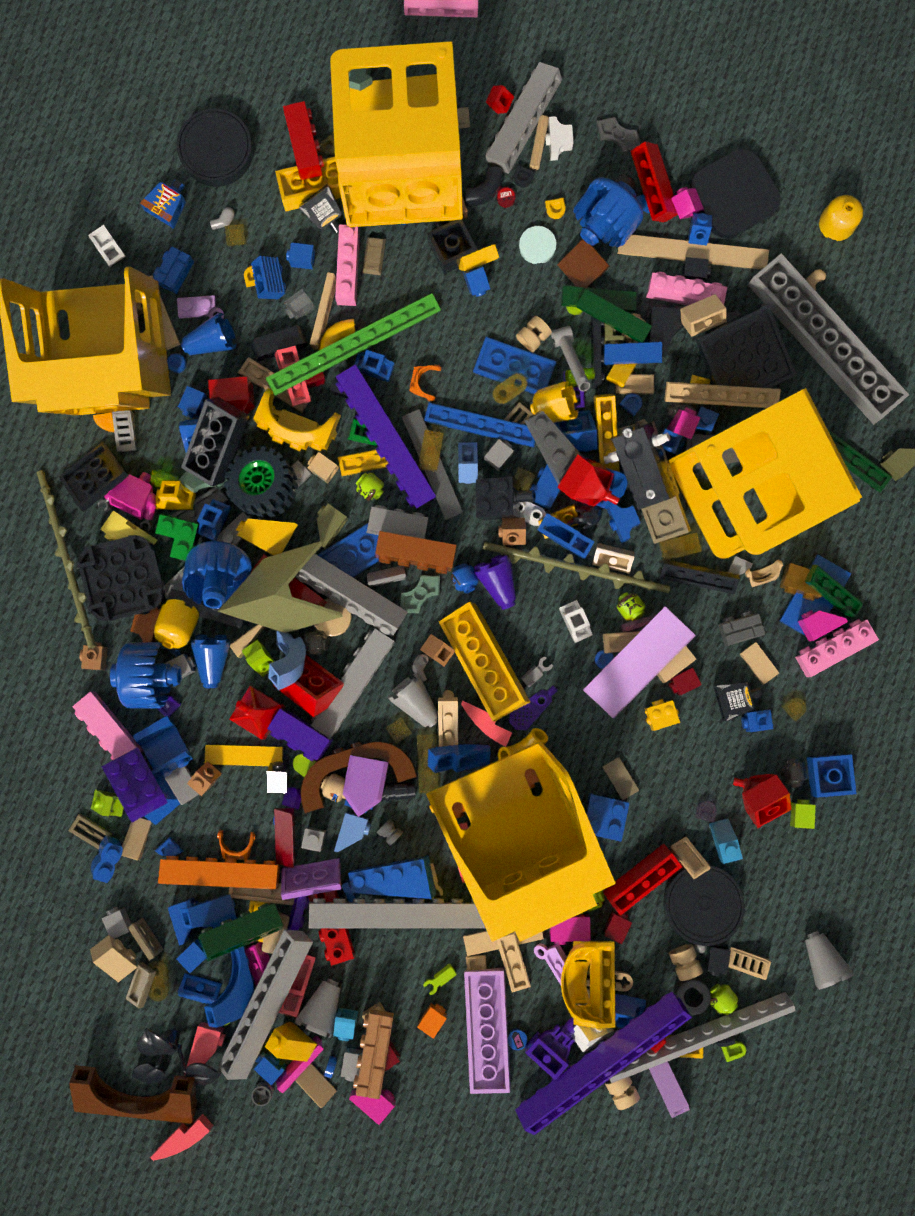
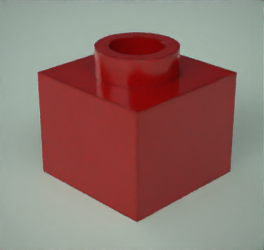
(499, 99)

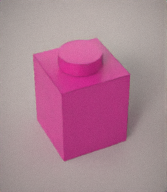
(687, 202)

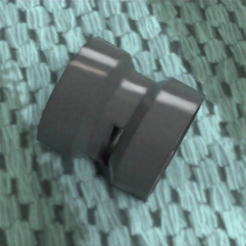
(388, 830)
(259, 1096)

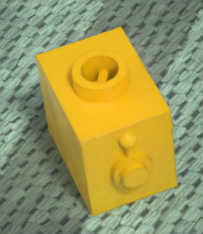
(661, 714)

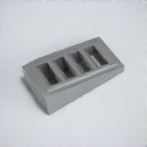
(117, 423)

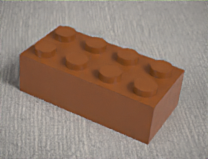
(415, 551)

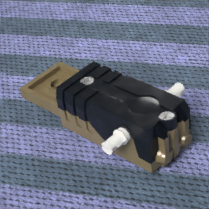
(650, 478)

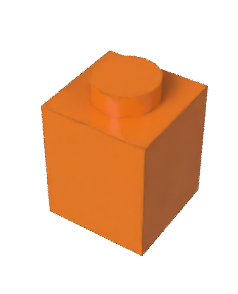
(432, 1020)

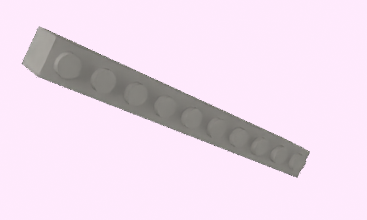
(393, 914)

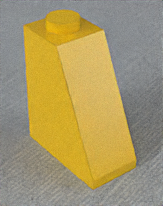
(266, 535)
(290, 1043)

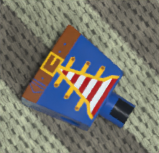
(165, 202)

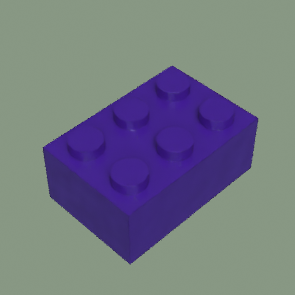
(299, 735)
(134, 784)

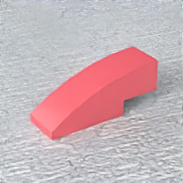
(483, 721)
(294, 999)
(183, 1138)

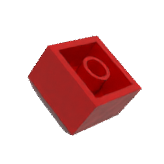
(236, 391)
(588, 482)
(256, 712)
(764, 797)

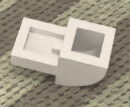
(106, 245)

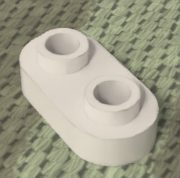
(528, 511)

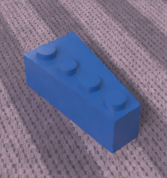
(399, 878)

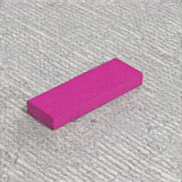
(295, 1068)

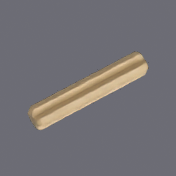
(539, 142)

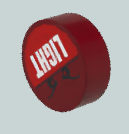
(506, 197)

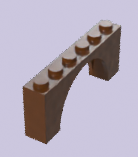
(94, 1096)

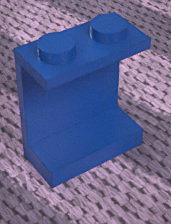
(163, 747)

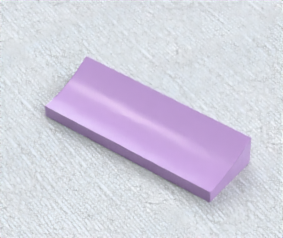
(639, 662)
(487, 1031)

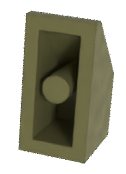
(898, 462)
(329, 524)

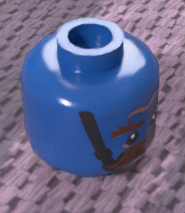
(464, 578)

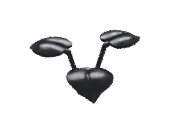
(153, 1044)

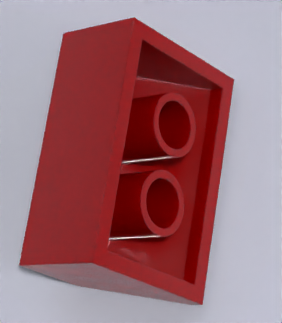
(314, 688)

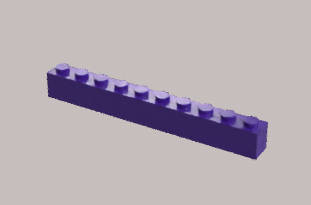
(602, 1063)

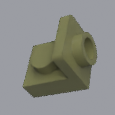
(608, 333)

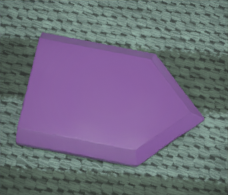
(364, 783)

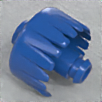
(608, 212)
(214, 572)
(140, 680)

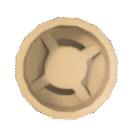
(529, 338)
(686, 964)
(623, 1093)

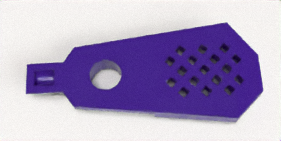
(534, 707)

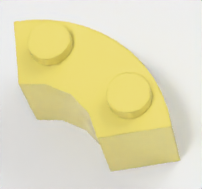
(119, 527)

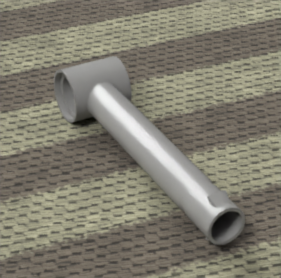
(564, 338)

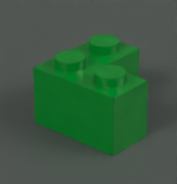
(181, 530)

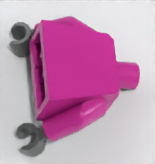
(134, 497)

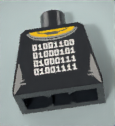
(322, 209)
(735, 699)

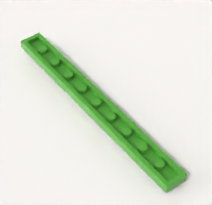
(352, 344)

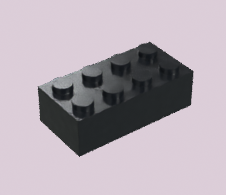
(214, 441)

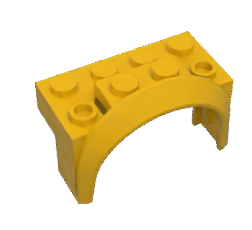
(601, 1004)

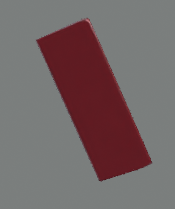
(285, 836)

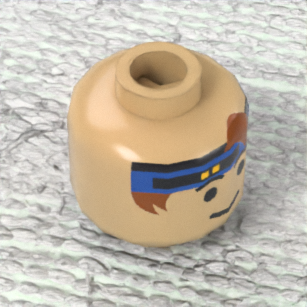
(333, 787)

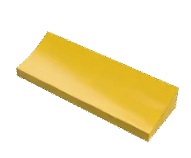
(421, 92)
(295, 190)
(484, 661)

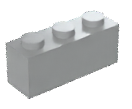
(396, 522)

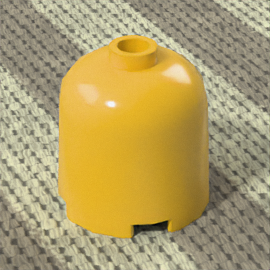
(841, 217)
(556, 402)
(175, 624)

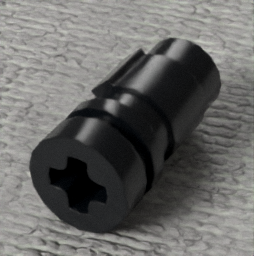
(398, 791)

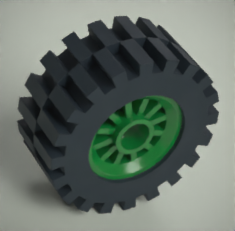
(269, 494)

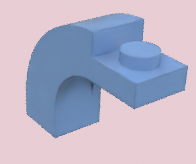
(290, 668)

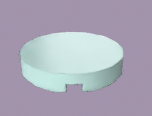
(537, 244)

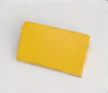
(478, 258)

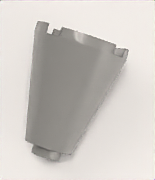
(415, 701)
(825, 961)
(321, 1009)

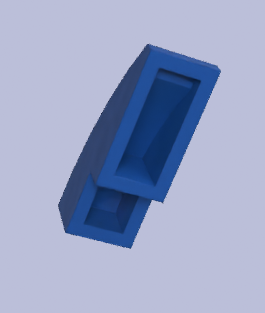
(565, 536)
(458, 757)

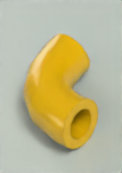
(337, 332)
(536, 735)

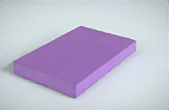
(311, 879)

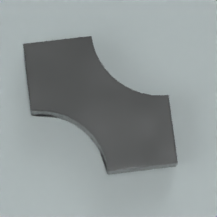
(611, 130)

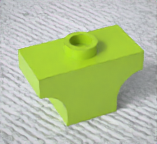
(258, 657)
(106, 804)

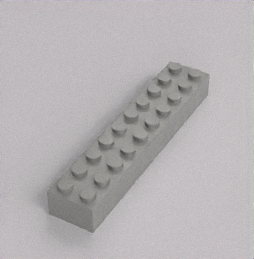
(828, 339)

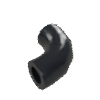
(487, 189)

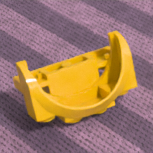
(293, 428)

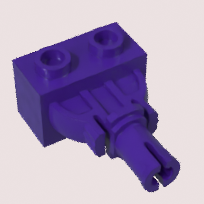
(552, 1048)

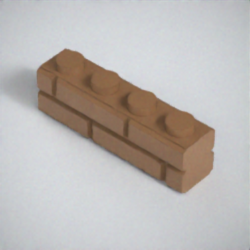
(374, 1056)

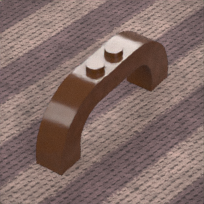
(310, 791)

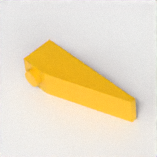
(606, 427)

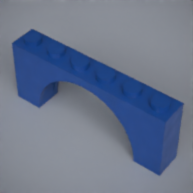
(240, 988)

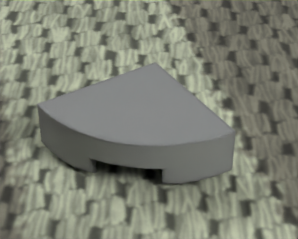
(739, 566)

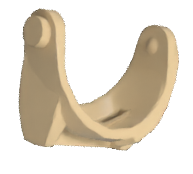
(774, 571)

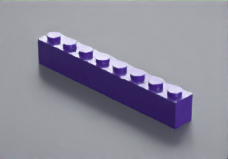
(385, 436)

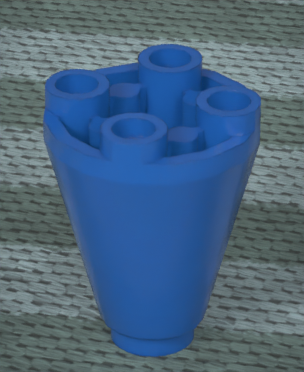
(210, 658)

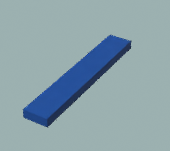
(479, 424)

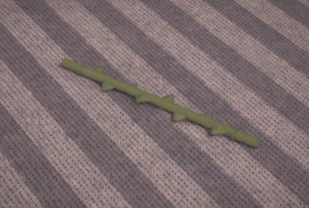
(62, 551)
(584, 571)

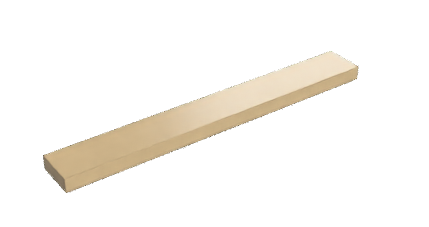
(680, 249)

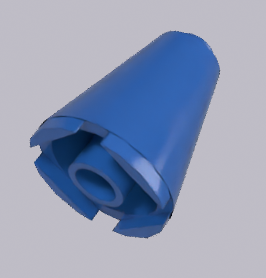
(210, 337)

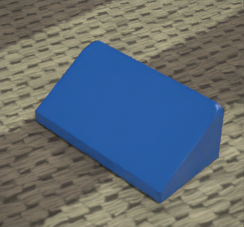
(199, 989)

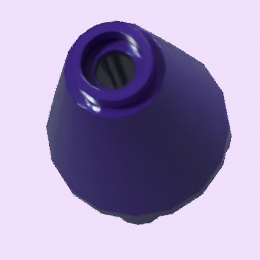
(498, 580)

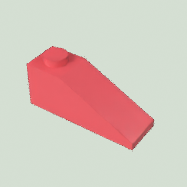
(299, 393)
(206, 1043)

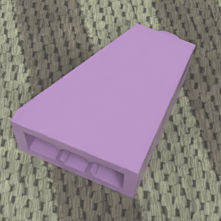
(669, 1089)

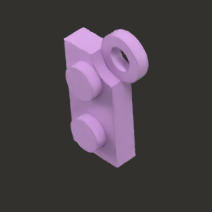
(197, 307)
(554, 957)

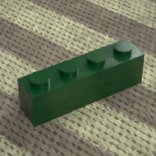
(240, 932)

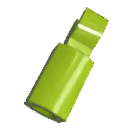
(441, 978)

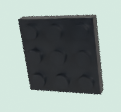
(93, 476)

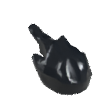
(588, 515)

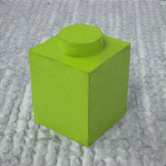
(802, 814)

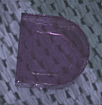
(706, 811)

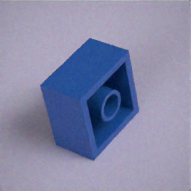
(831, 775)
(607, 816)

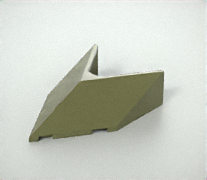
(266, 595)

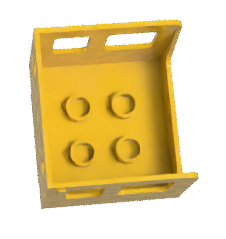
(402, 159)
(104, 360)
(788, 464)
(524, 854)

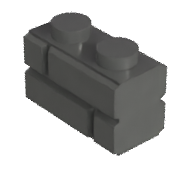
(741, 629)

